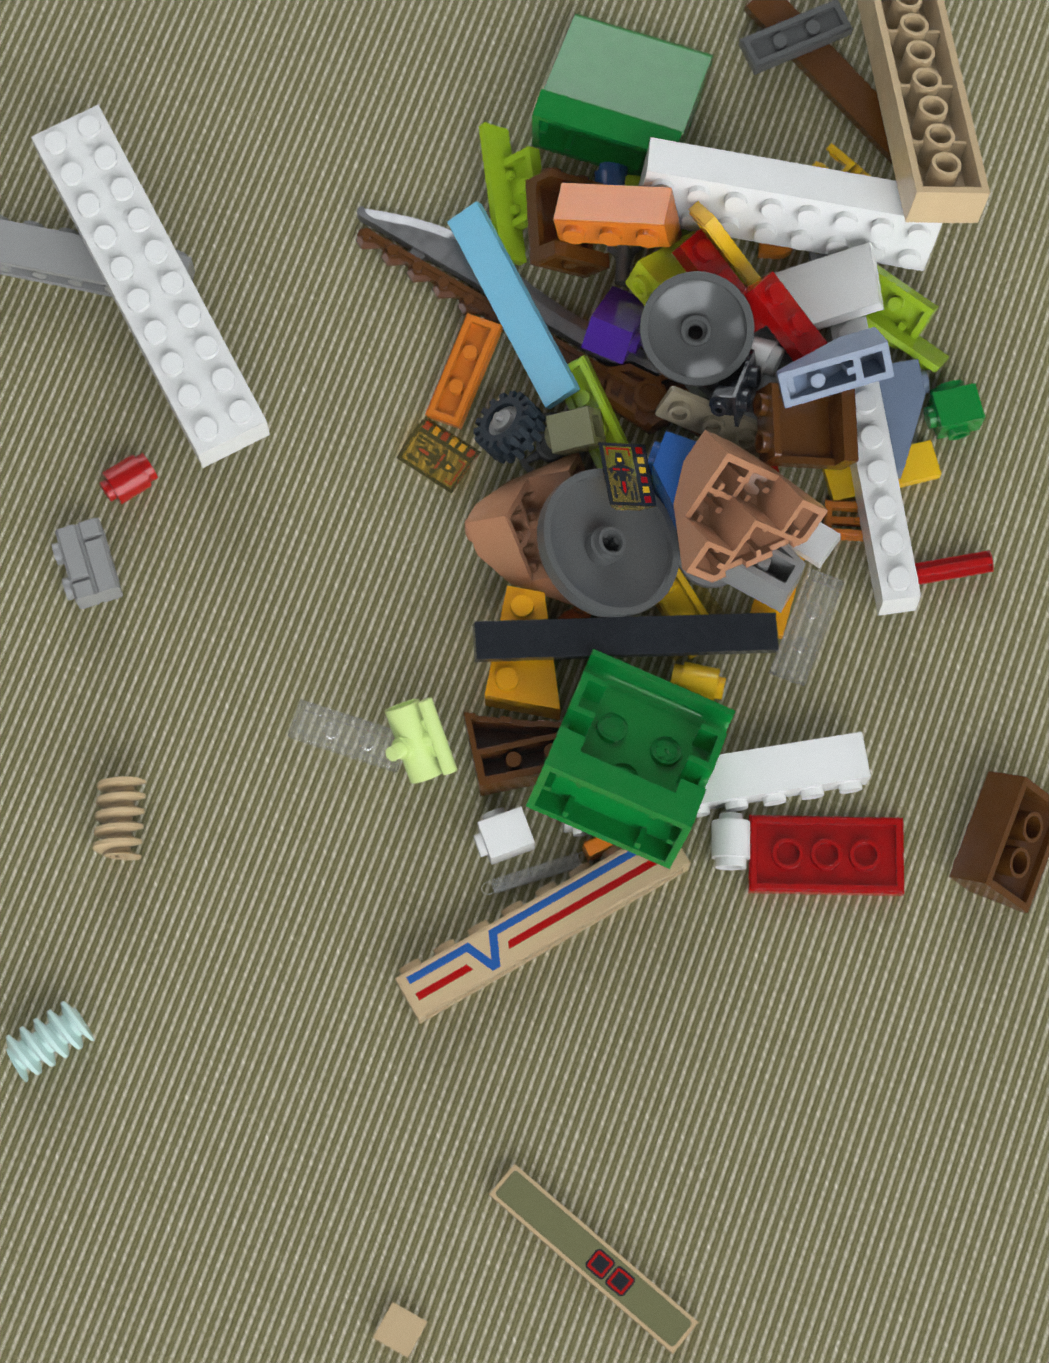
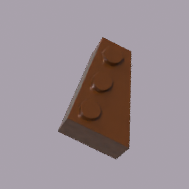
(507, 750)

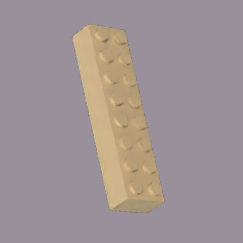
(925, 110)

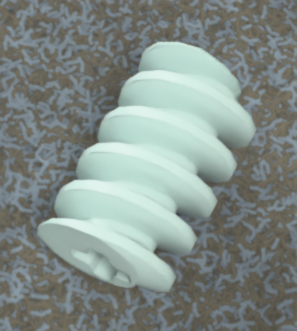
(46, 1040)

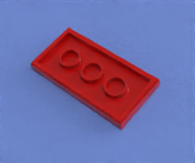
(826, 855)

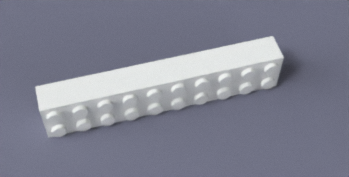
(151, 286)

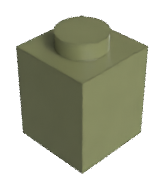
(574, 430)

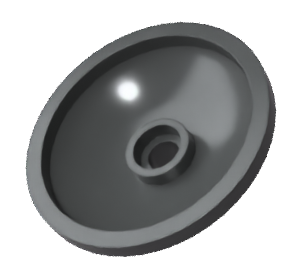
(702, 302)

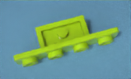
(507, 187)
(904, 320)

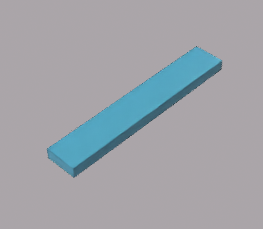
(513, 305)

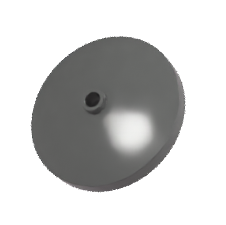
(605, 556)

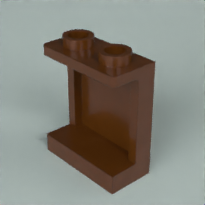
(544, 244)
(808, 434)

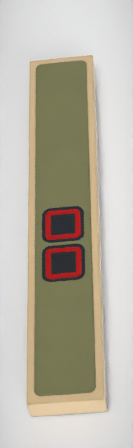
(593, 1259)

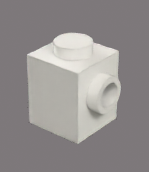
(503, 835)

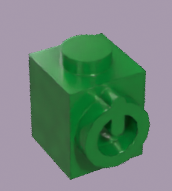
(954, 410)

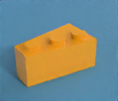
(524, 685)

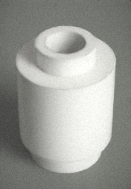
(730, 841)

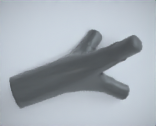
(623, 262)

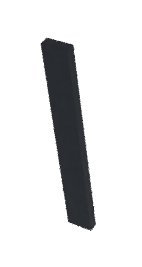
(625, 637)

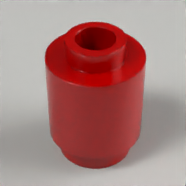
(128, 478)

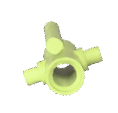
(419, 740)

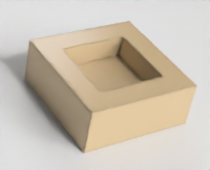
(400, 1330)

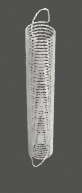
(534, 878)

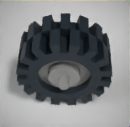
(509, 427)

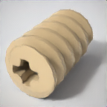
(118, 817)

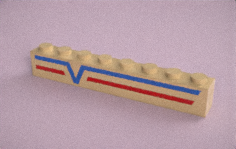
(531, 929)

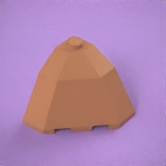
(736, 509)
(507, 521)

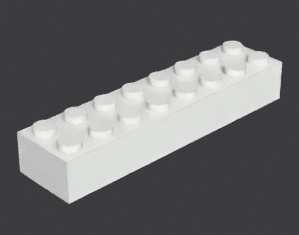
(789, 202)

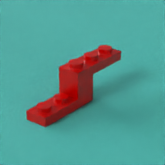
(767, 297)

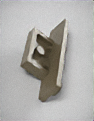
(696, 415)

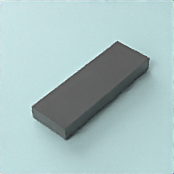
(795, 36)

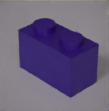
(615, 326)

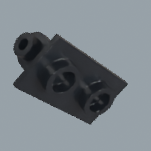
(734, 393)

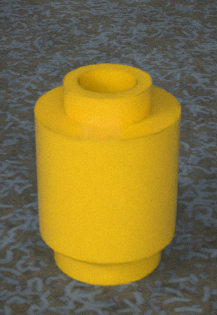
(699, 679)

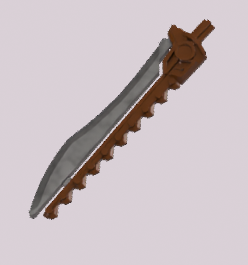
(630, 387)

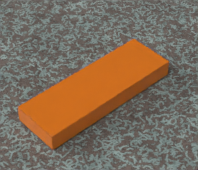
(464, 371)

